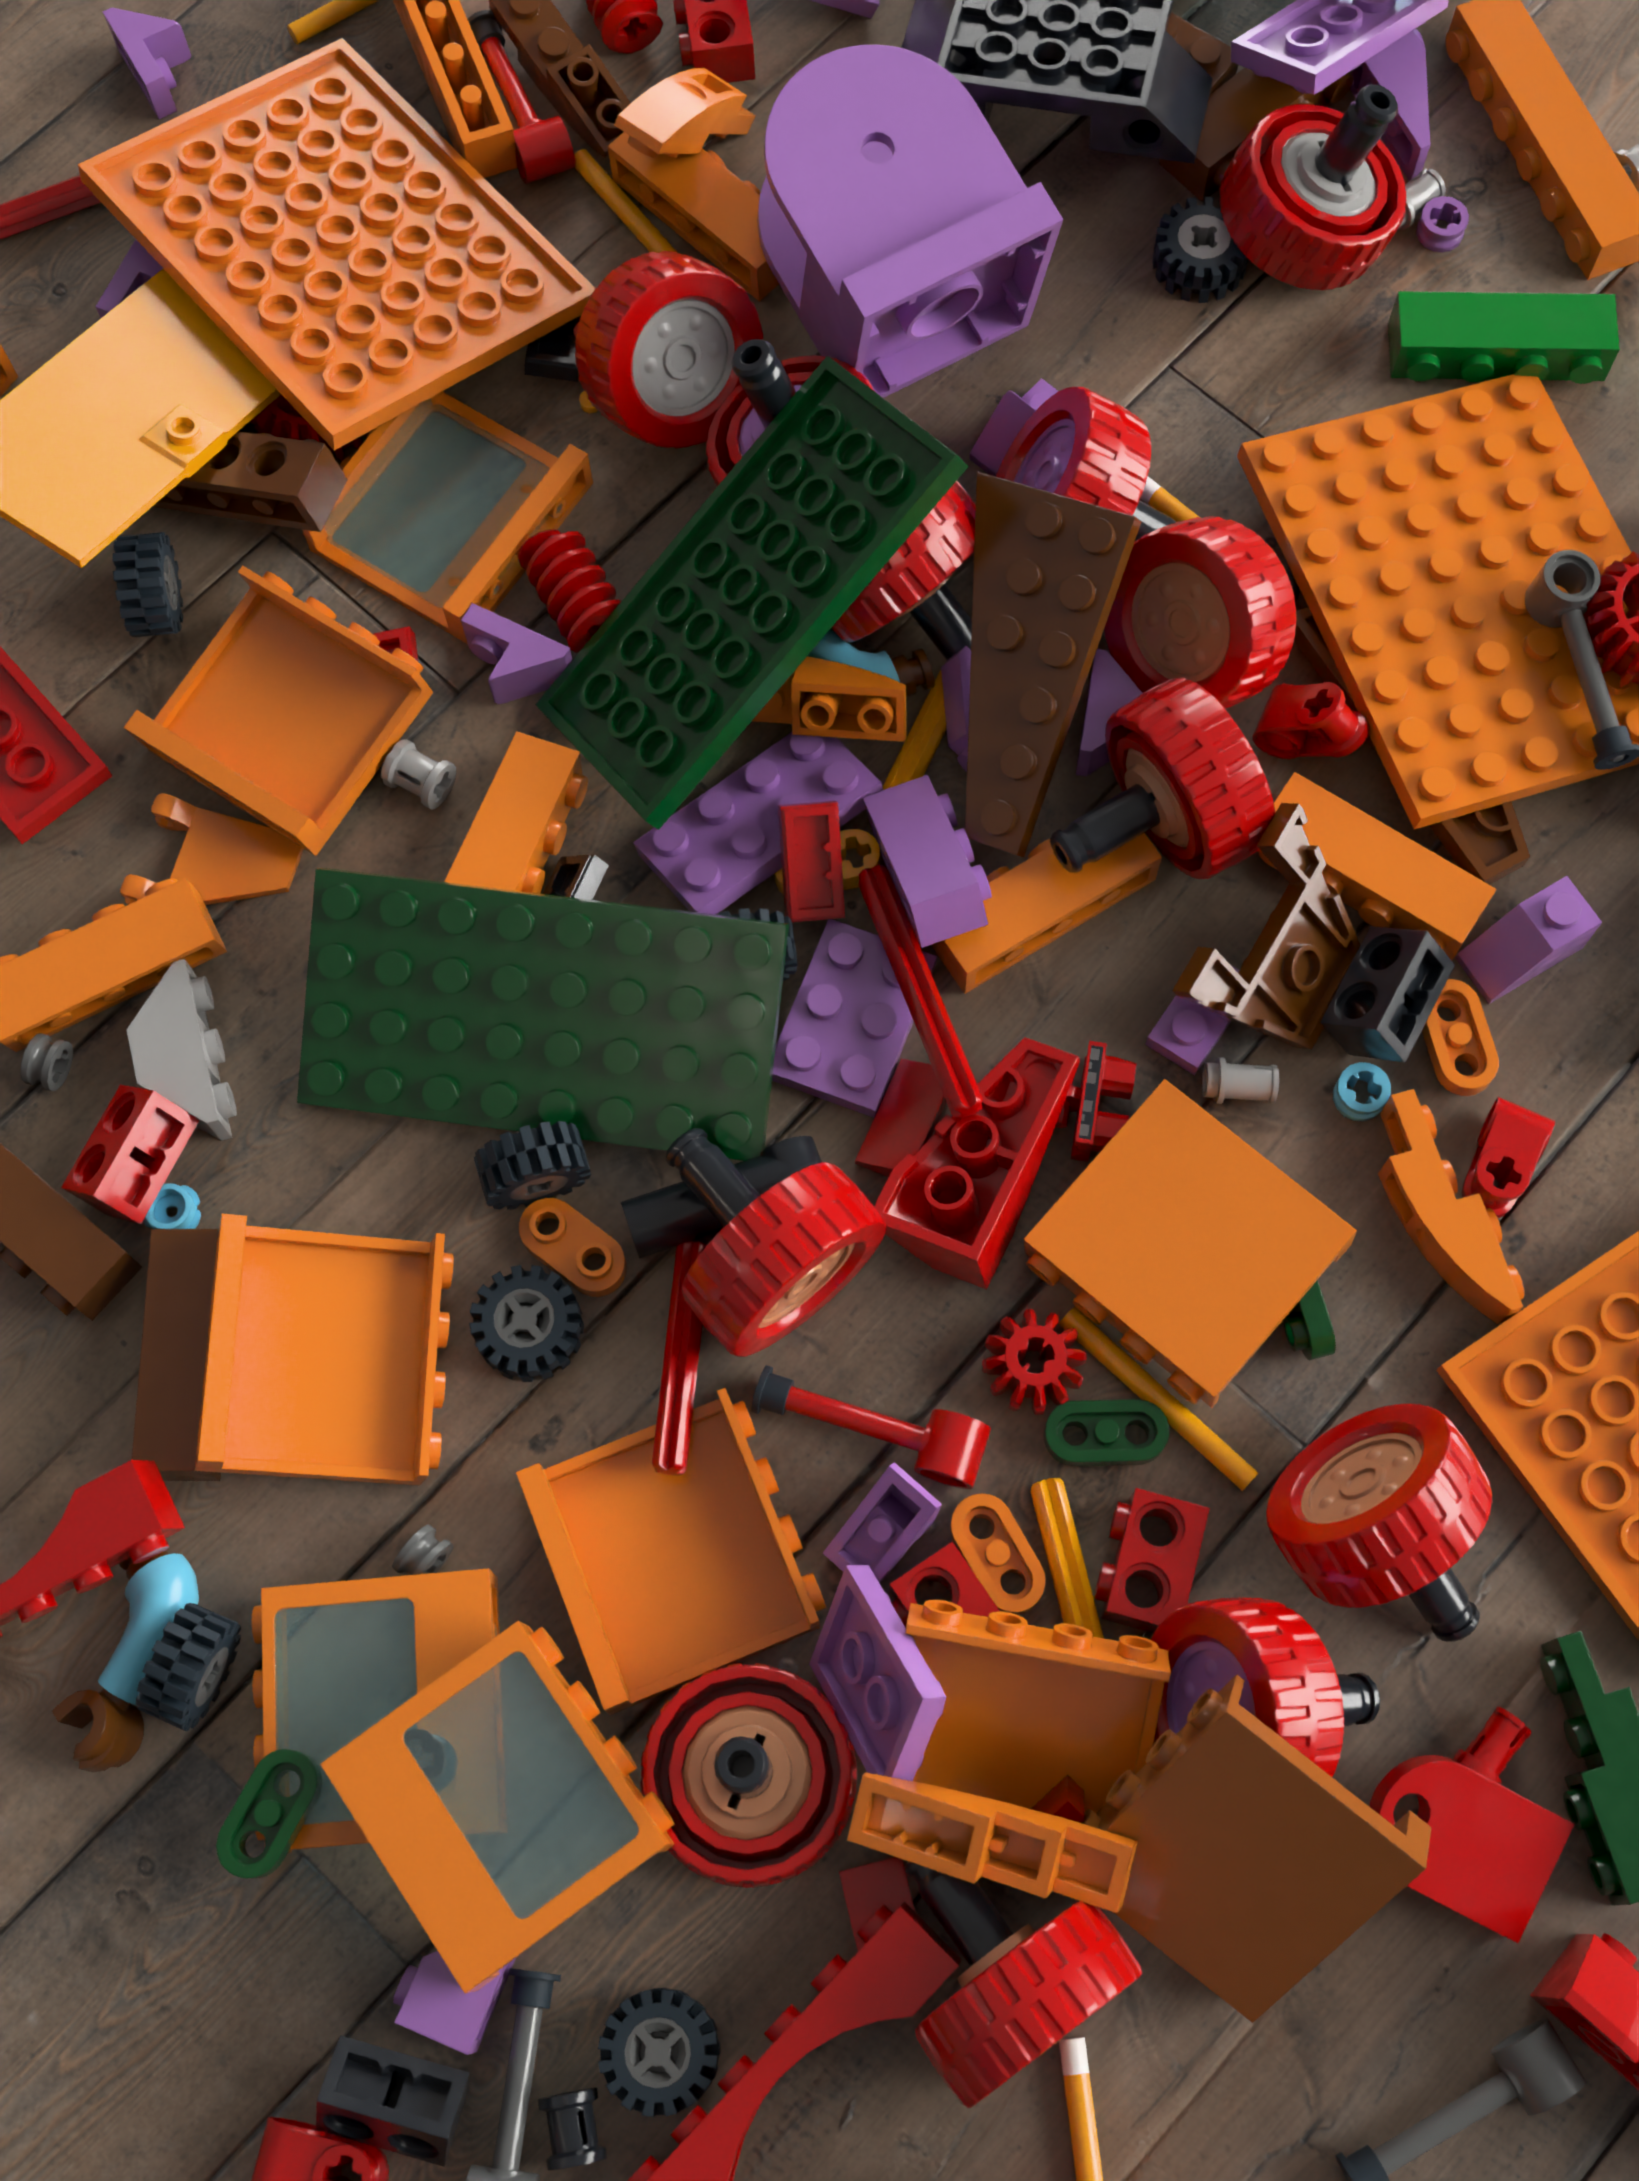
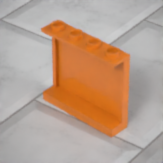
(287, 712)
(1186, 1243)
(323, 1355)
(671, 1566)
(1035, 1704)

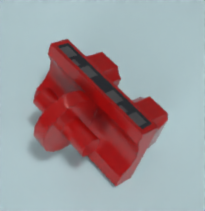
(1103, 1077)

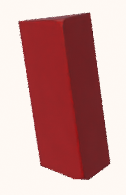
(903, 1118)

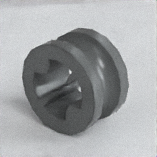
(46, 1062)
(423, 1553)

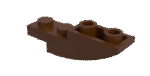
(563, 69)

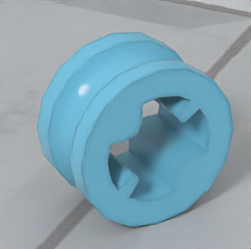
(1377, 1084)

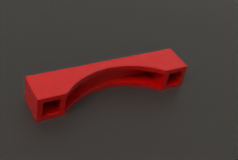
(103, 1525)
(882, 1981)

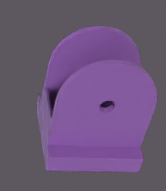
(898, 216)

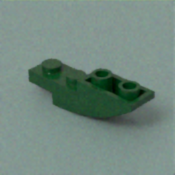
(1607, 1794)

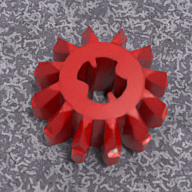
(1011, 1352)

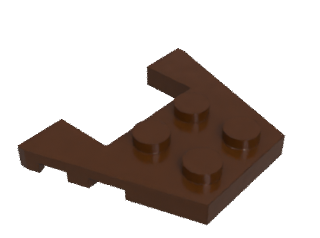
(1296, 957)

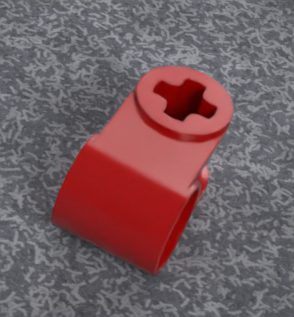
(1309, 723)
(1508, 1152)
(301, 2153)

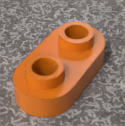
(1461, 1040)
(570, 1246)
(999, 1554)

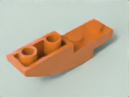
(682, 113)
(839, 702)
(1450, 1232)

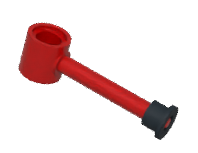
(540, 144)
(947, 1448)

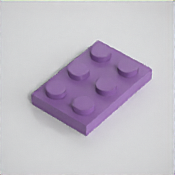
(845, 1022)
(876, 1677)

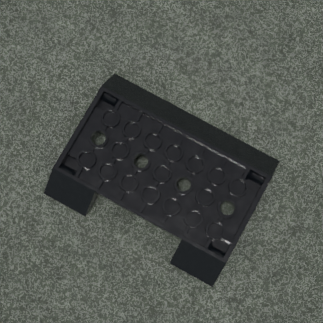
(1112, 66)

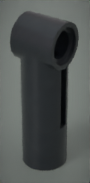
(676, 1214)

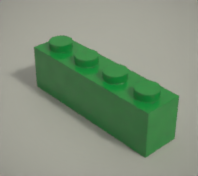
(1502, 335)

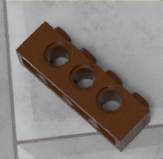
(264, 482)

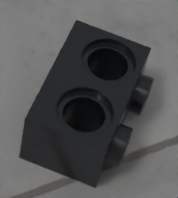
(1388, 993)
(391, 2100)

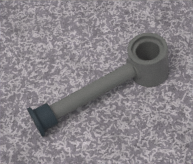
(1558, 609)
(531, 1993)
(1531, 2068)

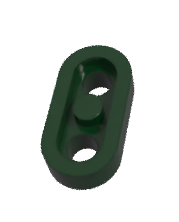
(1310, 1326)
(1105, 1432)
(267, 1810)

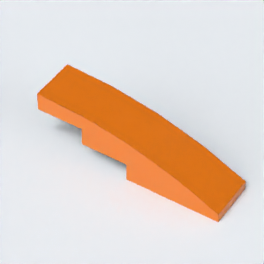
(991, 1840)

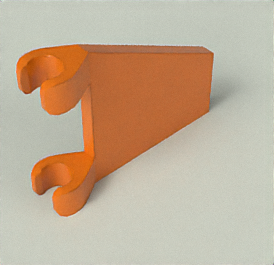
(221, 855)

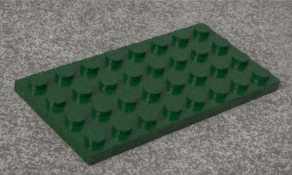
(748, 589)
(540, 1011)

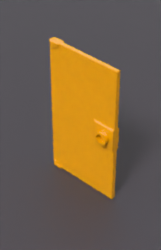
(122, 419)

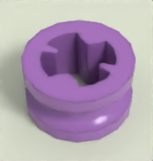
(1442, 209)

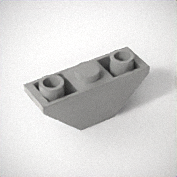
(179, 1052)

